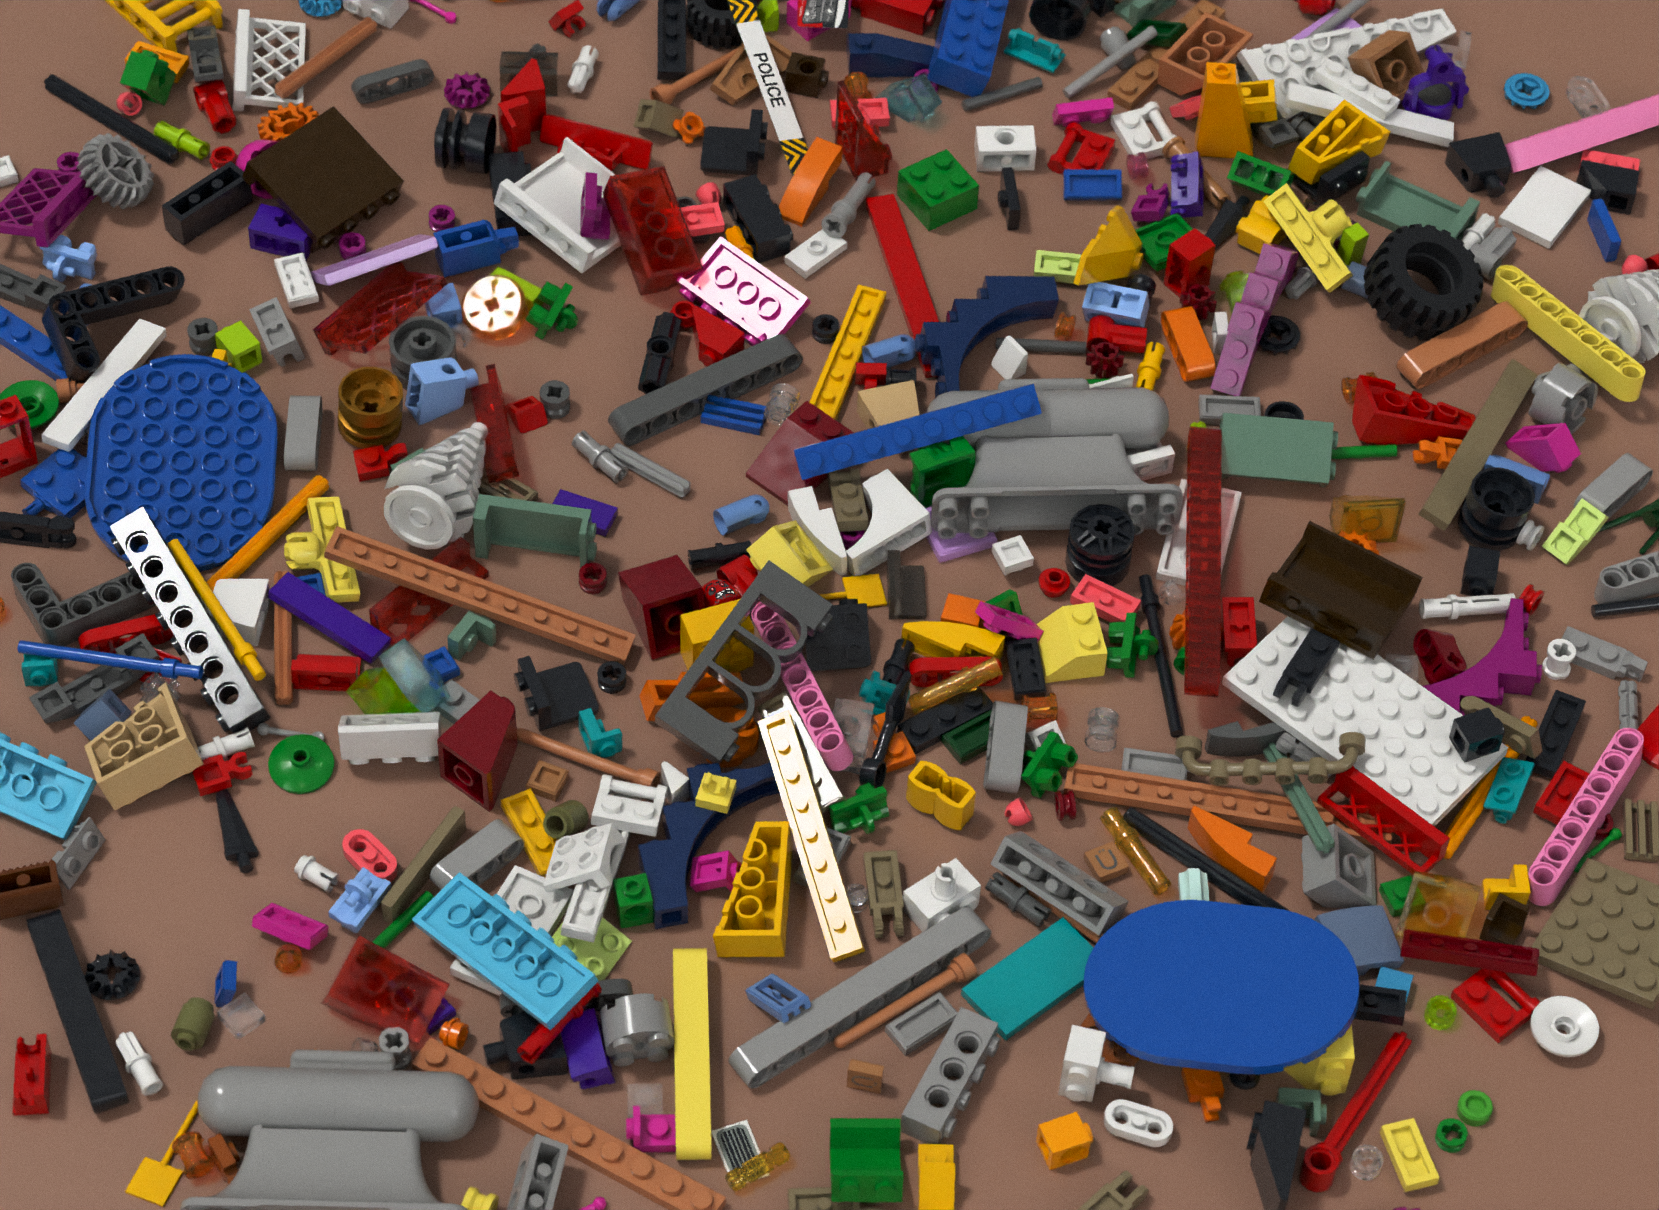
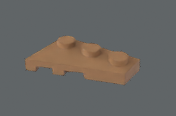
(738, 78)

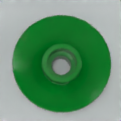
(36, 398)
(305, 775)

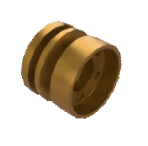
(370, 407)

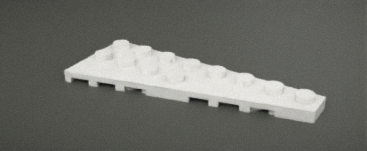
(1298, 59)

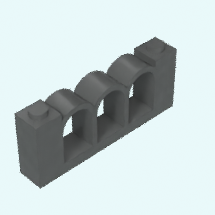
(786, 597)

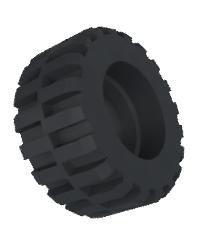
(1438, 259)

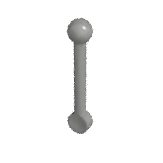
(264, 729)

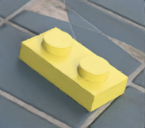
(1409, 1155)

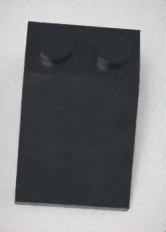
(1275, 1147)

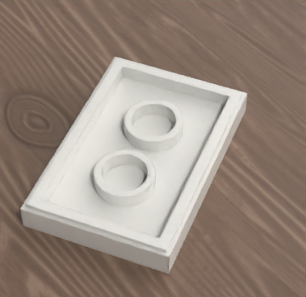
(1544, 207)

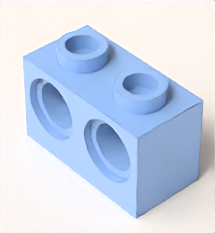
(1120, 303)

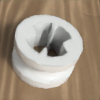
(1530, 535)

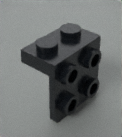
(735, 148)
(1337, 180)
(843, 642)
(555, 693)

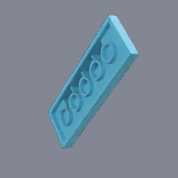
(41, 789)
(506, 950)

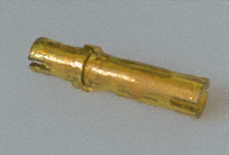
(954, 685)
(1128, 840)

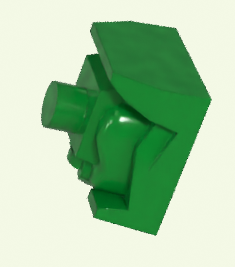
(941, 467)

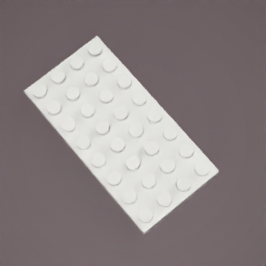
(1401, 720)

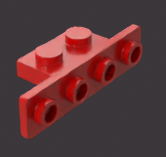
(602, 144)

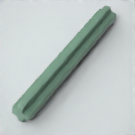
(1303, 806)

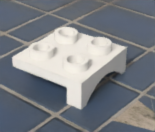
(583, 858)

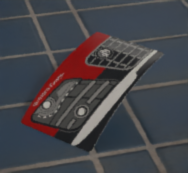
(822, 13)

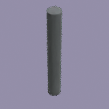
(1002, 93)
(1047, 345)

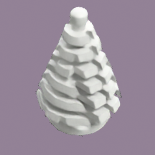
(1627, 312)
(437, 490)

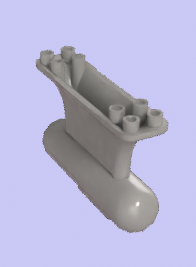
(1059, 462)
(333, 1131)

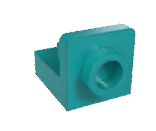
(39, 670)
(877, 692)
(595, 738)

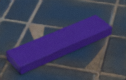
(329, 617)

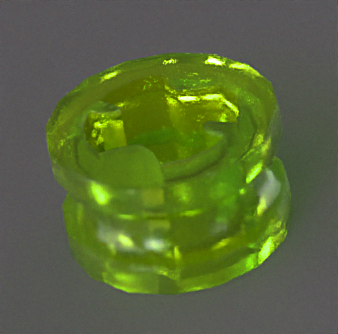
(1435, 1021)

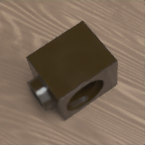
(805, 75)

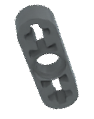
(413, 81)

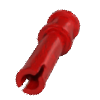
(543, 1037)

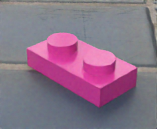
(1090, 110)
(1014, 624)

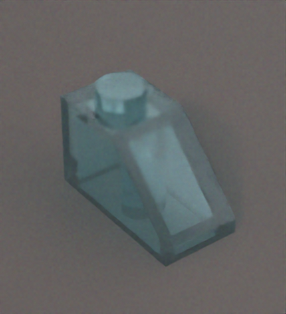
(912, 98)
(415, 676)

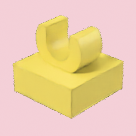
(715, 793)

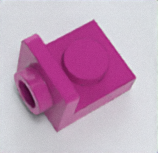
(714, 871)
(651, 1132)

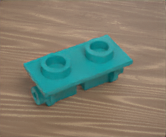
(1039, 53)
(1508, 788)

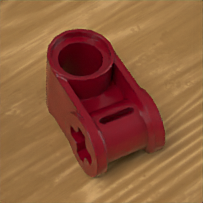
(1438, 655)

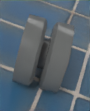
(419, 341)

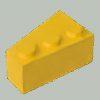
(1336, 140)

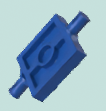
(57, 484)

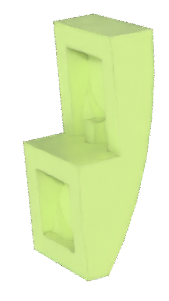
(1576, 532)

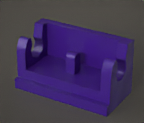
(1187, 185)
(586, 1051)

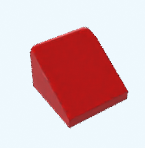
(527, 414)

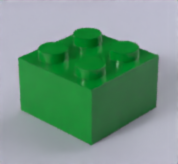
(937, 190)

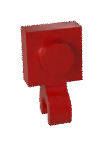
(375, 461)

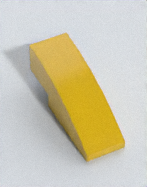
(952, 640)

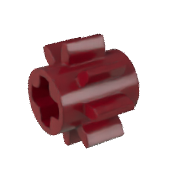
(1200, 299)
(1104, 360)

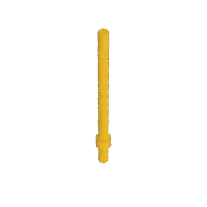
(243, 650)

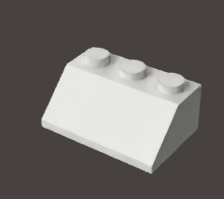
(389, 737)

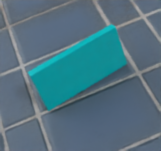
(1031, 979)

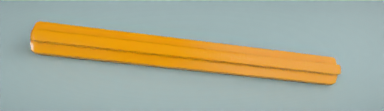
(270, 532)
(1474, 804)

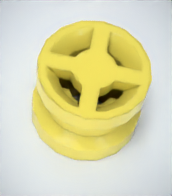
(476, 1201)

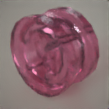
(1137, 165)

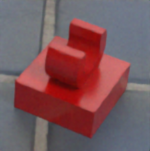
(566, 16)
(870, 374)

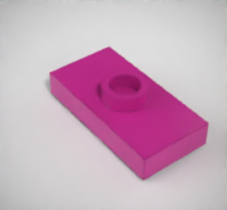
(290, 926)

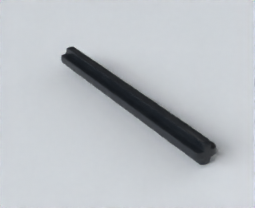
(111, 119)
(1196, 859)

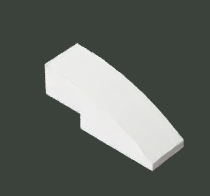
(819, 527)

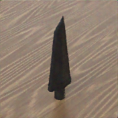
(1227, 220)
(235, 835)

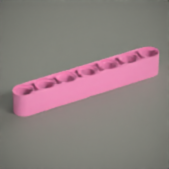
(1583, 134)
(805, 691)
(1576, 829)

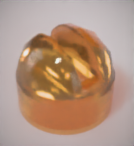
(281, 958)

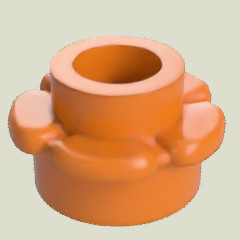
(454, 1033)

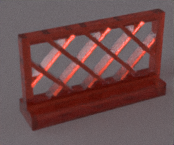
(377, 309)

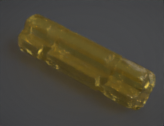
(757, 1166)

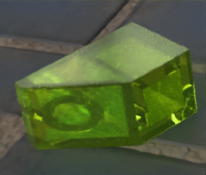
(379, 694)

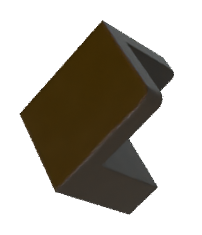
(1505, 921)

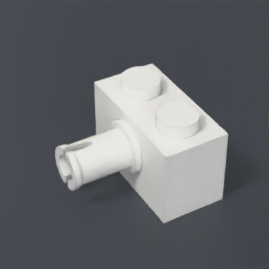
(941, 894)
(1086, 1067)

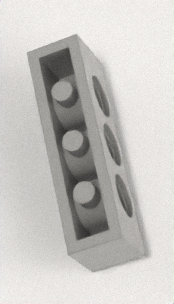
(1059, 882)
(966, 1032)
(538, 1174)

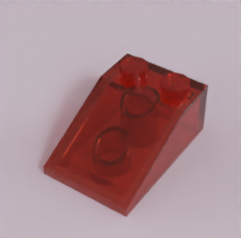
(859, 137)
(384, 990)

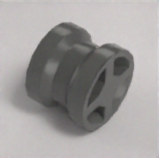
(202, 336)
(555, 399)

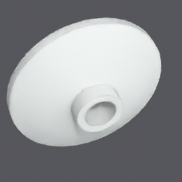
(1567, 1015)

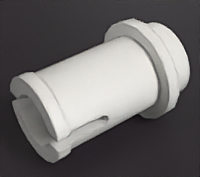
(314, 872)

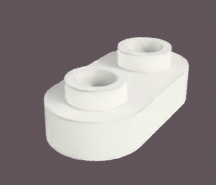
(1139, 1122)

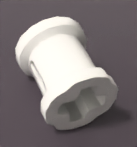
(1560, 654)

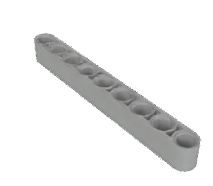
(859, 997)

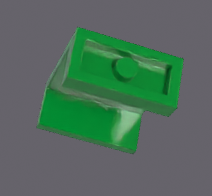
(865, 1160)

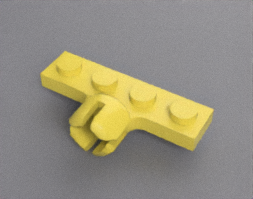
(1313, 234)
(308, 548)

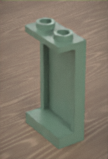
(1399, 203)
(1277, 448)
(533, 527)

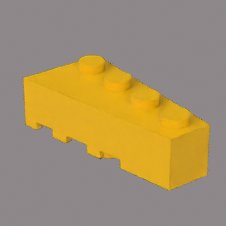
(758, 904)

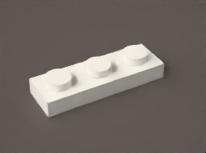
(1356, 89)

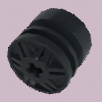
(1060, 18)
(460, 140)
(1496, 508)
(1100, 544)

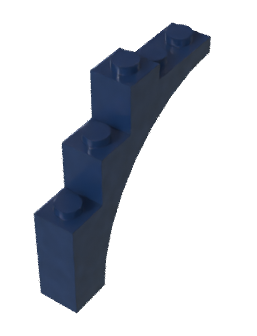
(998, 305)
(686, 828)

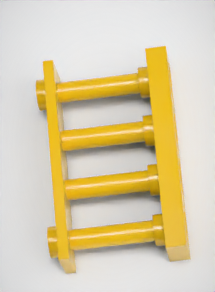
(154, 30)

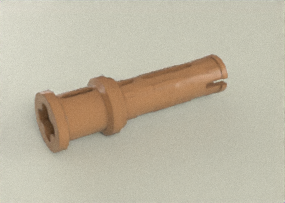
(1211, 188)

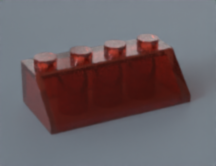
(651, 229)

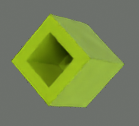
(241, 346)

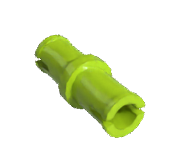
(182, 140)

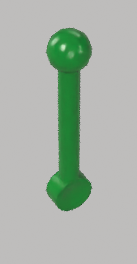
(1615, 834)

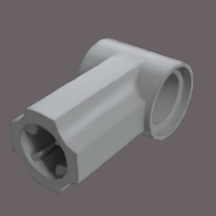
(1493, 250)

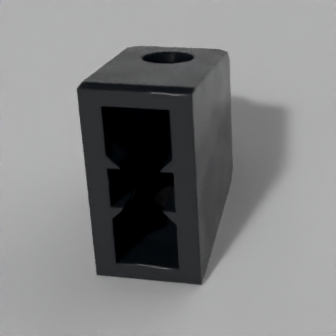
(1480, 163)
(513, 1033)

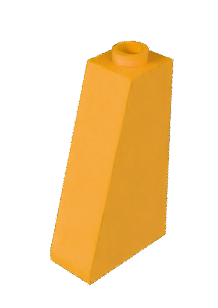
(1222, 116)

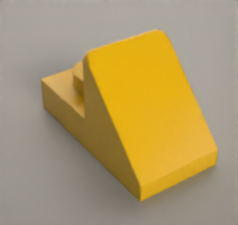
(936, 1177)

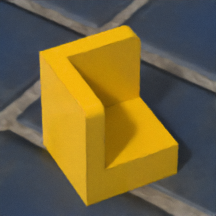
(1515, 887)

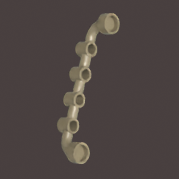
(1317, 768)

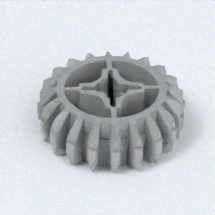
(115, 171)

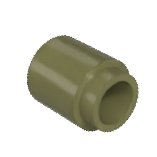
(565, 819)
(193, 1024)

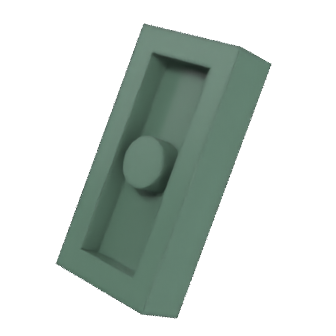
(1135, 10)

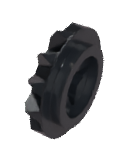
(1281, 327)
(125, 979)

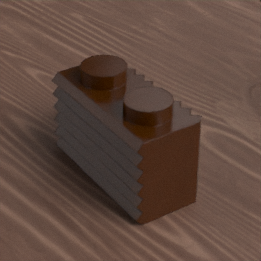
(30, 890)

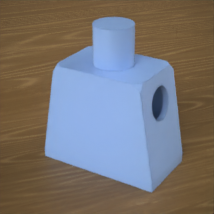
(437, 388)

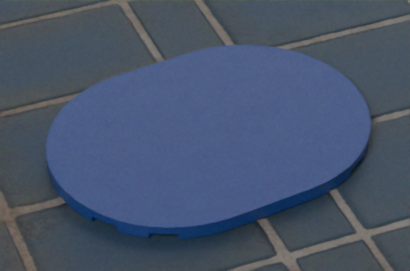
(189, 448)
(1221, 986)

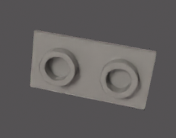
(78, 851)

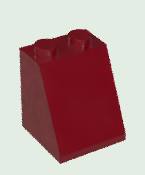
(656, 599)
(480, 749)

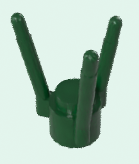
(1650, 515)

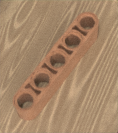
(1462, 345)

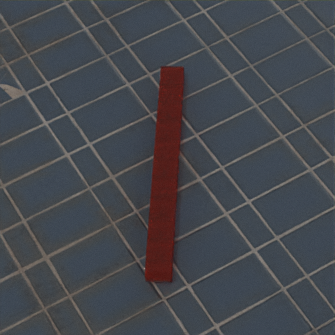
(1203, 563)

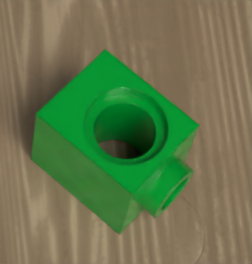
(633, 900)

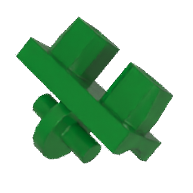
(544, 319)
(1132, 644)
(1043, 765)
(860, 810)

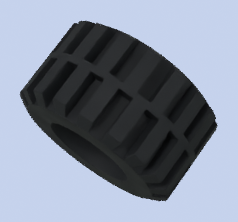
(713, 23)

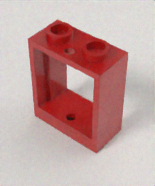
(20, 451)

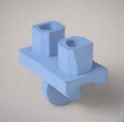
(68, 261)
(359, 900)

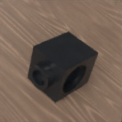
(1480, 571)
(1477, 734)

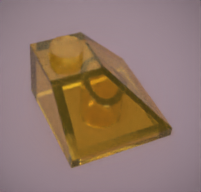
(1372, 515)
(1438, 905)

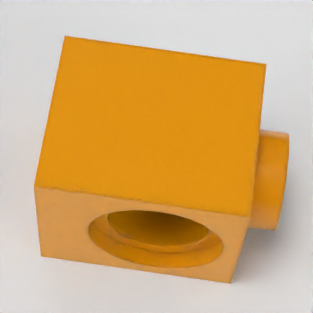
(1064, 1140)

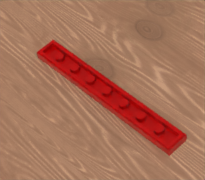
(902, 266)

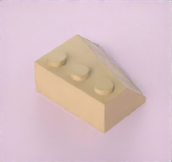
(143, 750)

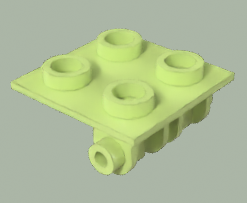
(597, 956)

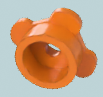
(696, 124)

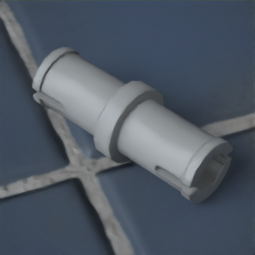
(600, 456)

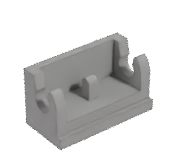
(276, 331)

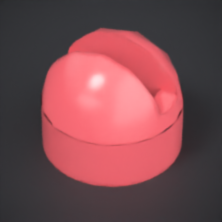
(133, 99)
(709, 193)
(1634, 264)
(1018, 813)

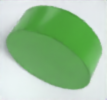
(1474, 1108)

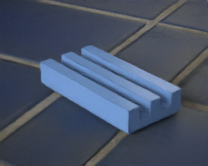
(773, 1002)

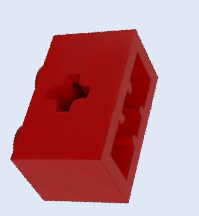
(1189, 262)

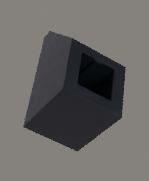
(1610, 183)

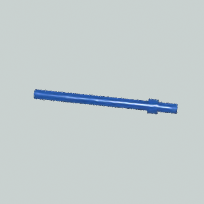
(168, 667)

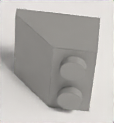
(1343, 875)

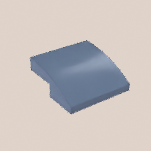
(1366, 936)

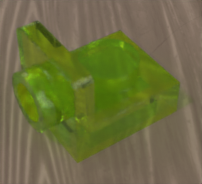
(1234, 286)

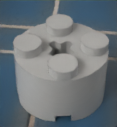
(1562, 398)
(637, 1029)

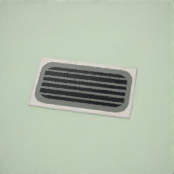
(736, 1144)

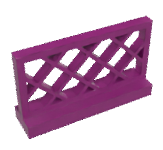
(54, 213)

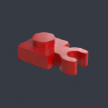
(217, 773)

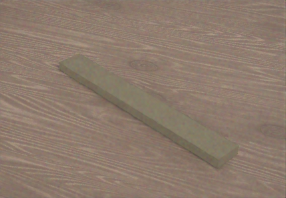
(1477, 444)

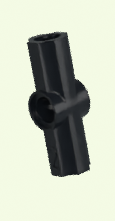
(660, 352)

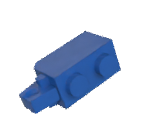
(472, 246)

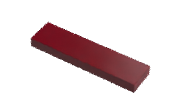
(1470, 952)

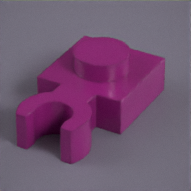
(1151, 206)

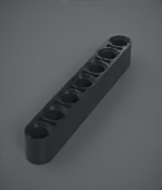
(77, 1012)

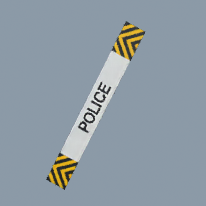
(769, 82)

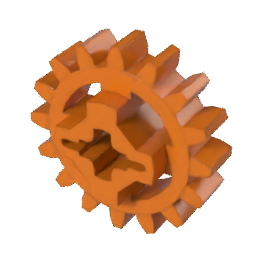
(285, 121)

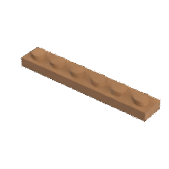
(1144, 74)

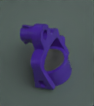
(1430, 92)

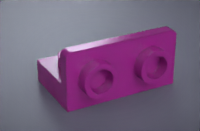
(593, 210)

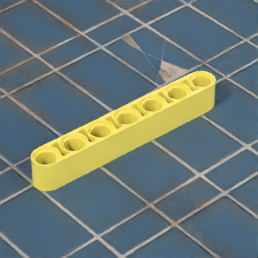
(1569, 334)
(691, 1054)

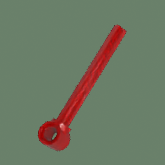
(1328, 1153)

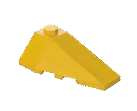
(1113, 251)

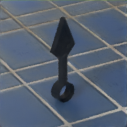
(874, 769)

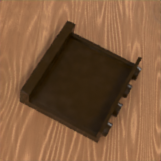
(325, 178)
(1341, 590)

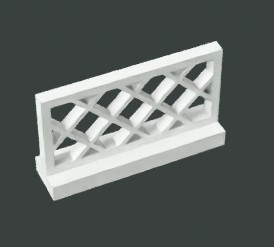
(245, 56)

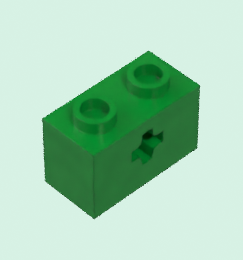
(148, 76)
(1258, 175)

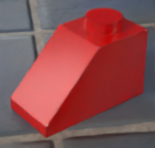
(715, 337)

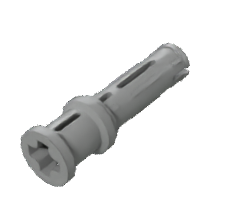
(844, 211)

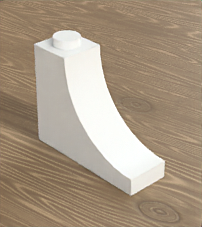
(895, 523)

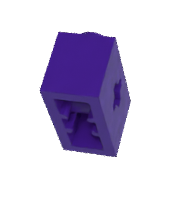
(277, 233)

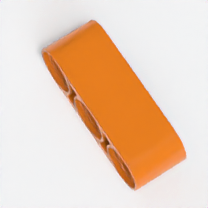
(1188, 344)

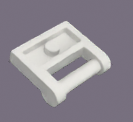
(1135, 133)
(629, 813)

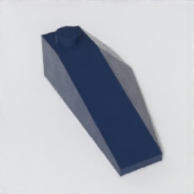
(886, 55)

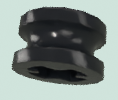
(822, 321)
(605, 683)

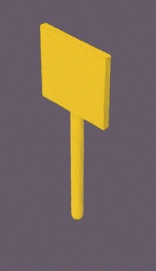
(864, 588)
(155, 1179)

